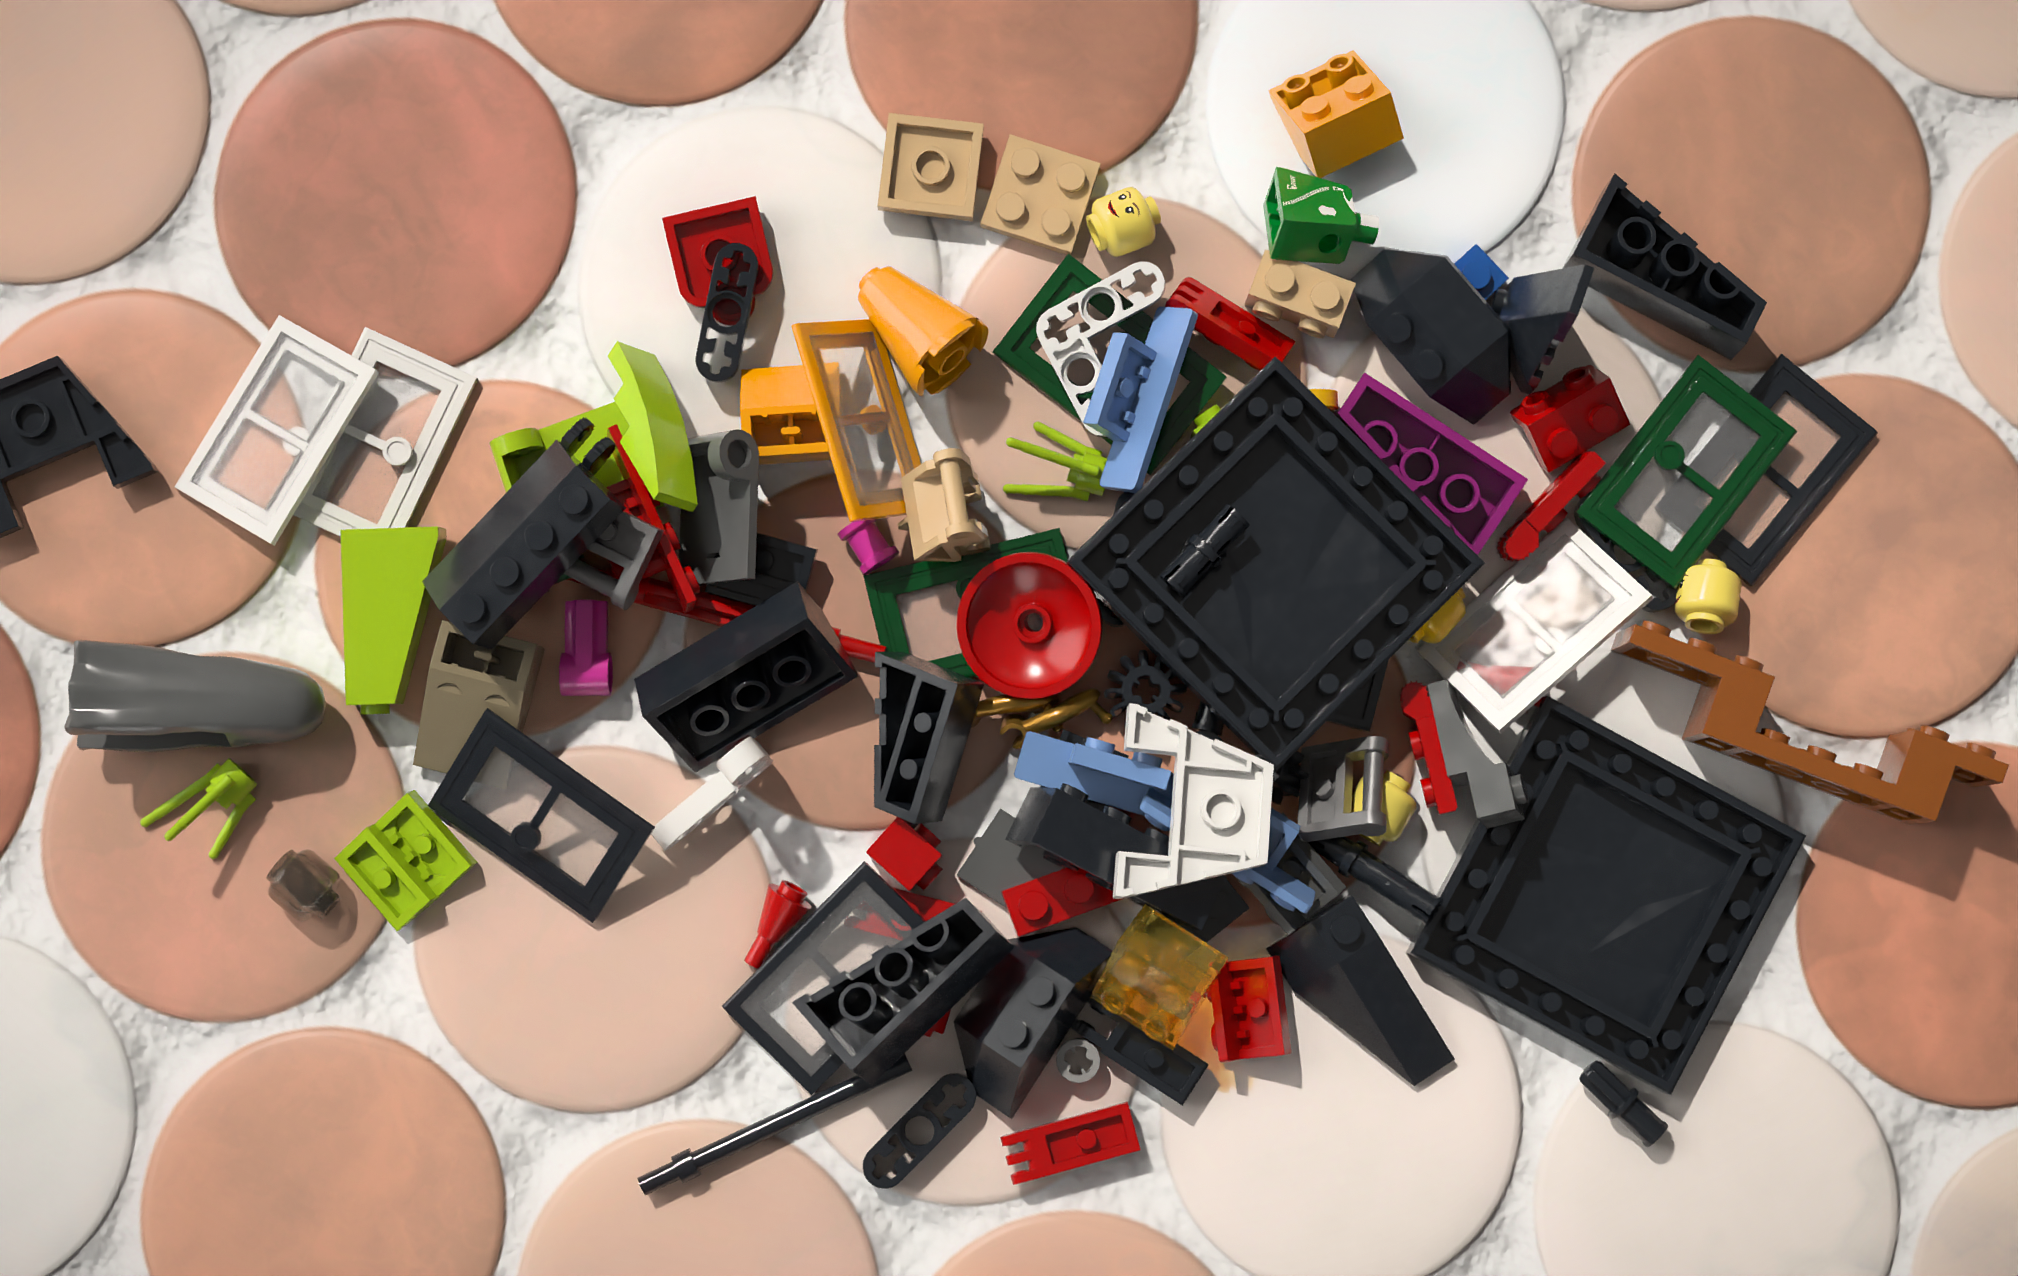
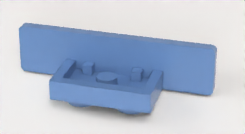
(1136, 393)
(1093, 770)
(1283, 887)

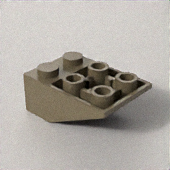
(465, 683)

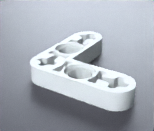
(1078, 343)
(736, 771)

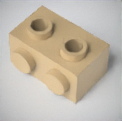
(1299, 295)

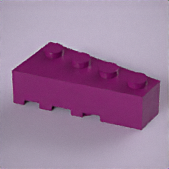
(1439, 465)

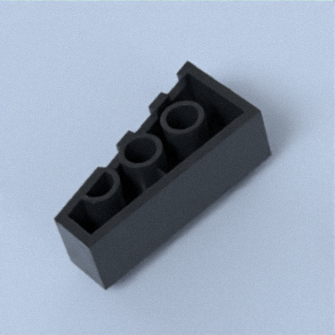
(1089, 838)

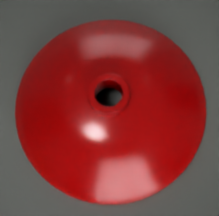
(996, 630)

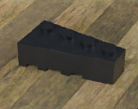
(1663, 273)
(904, 989)

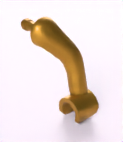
(1007, 704)
(1056, 716)

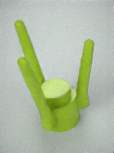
(1084, 467)
(225, 785)

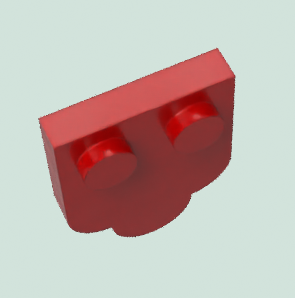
(698, 237)

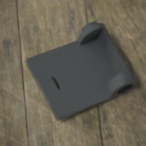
(726, 509)

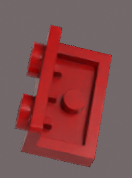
(1570, 416)
(1250, 1010)

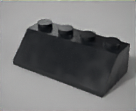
(522, 546)
(744, 677)

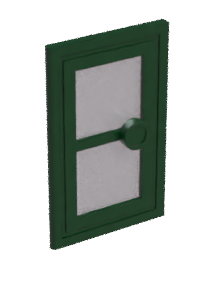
(1686, 472)
(920, 601)

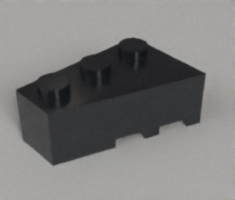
(921, 735)

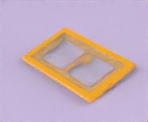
(859, 414)

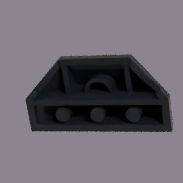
(1437, 329)
(1025, 1012)

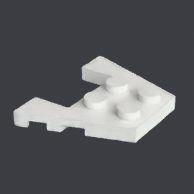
(1215, 811)

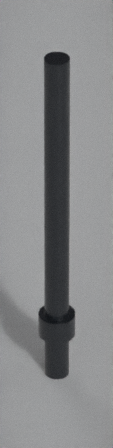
(688, 1164)

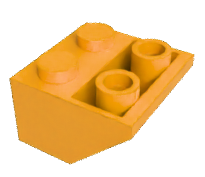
(1337, 113)
(781, 415)

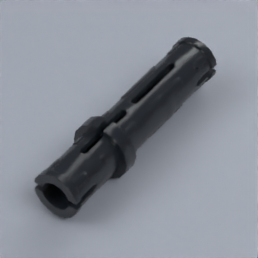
(1358, 862)

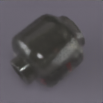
(304, 885)

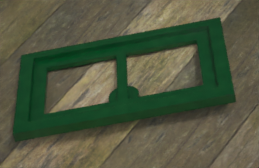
(1074, 276)

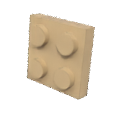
(930, 167)
(1040, 195)

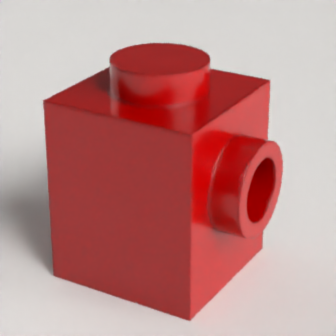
(908, 854)

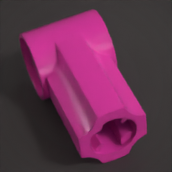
(586, 664)

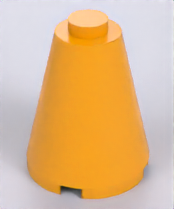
(920, 329)

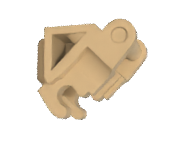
(937, 508)

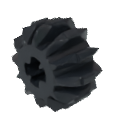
(1156, 679)

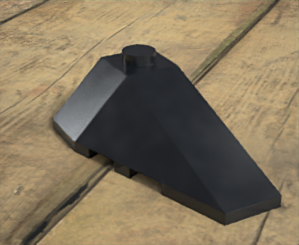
(1539, 316)
(1354, 981)

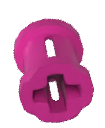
(868, 545)

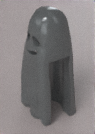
(178, 700)

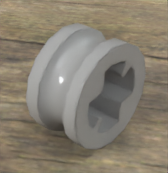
(1091, 1054)

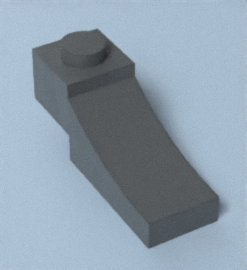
(1494, 787)

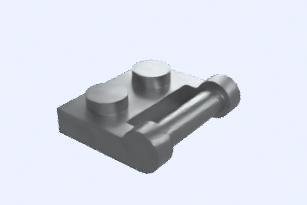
(627, 543)
(1327, 793)

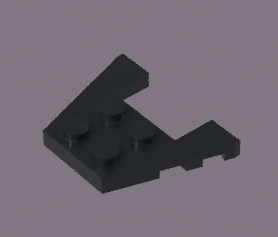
(52, 416)

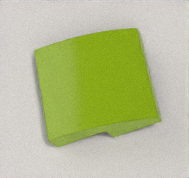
(405, 860)

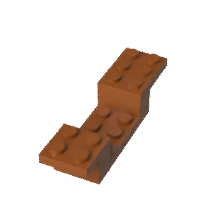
(1730, 703)

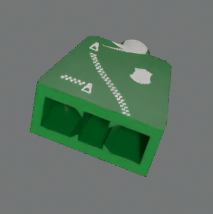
(1313, 219)

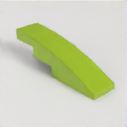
(656, 431)

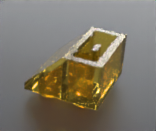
(1158, 976)

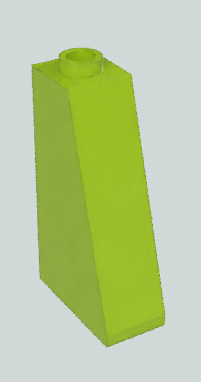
(384, 609)

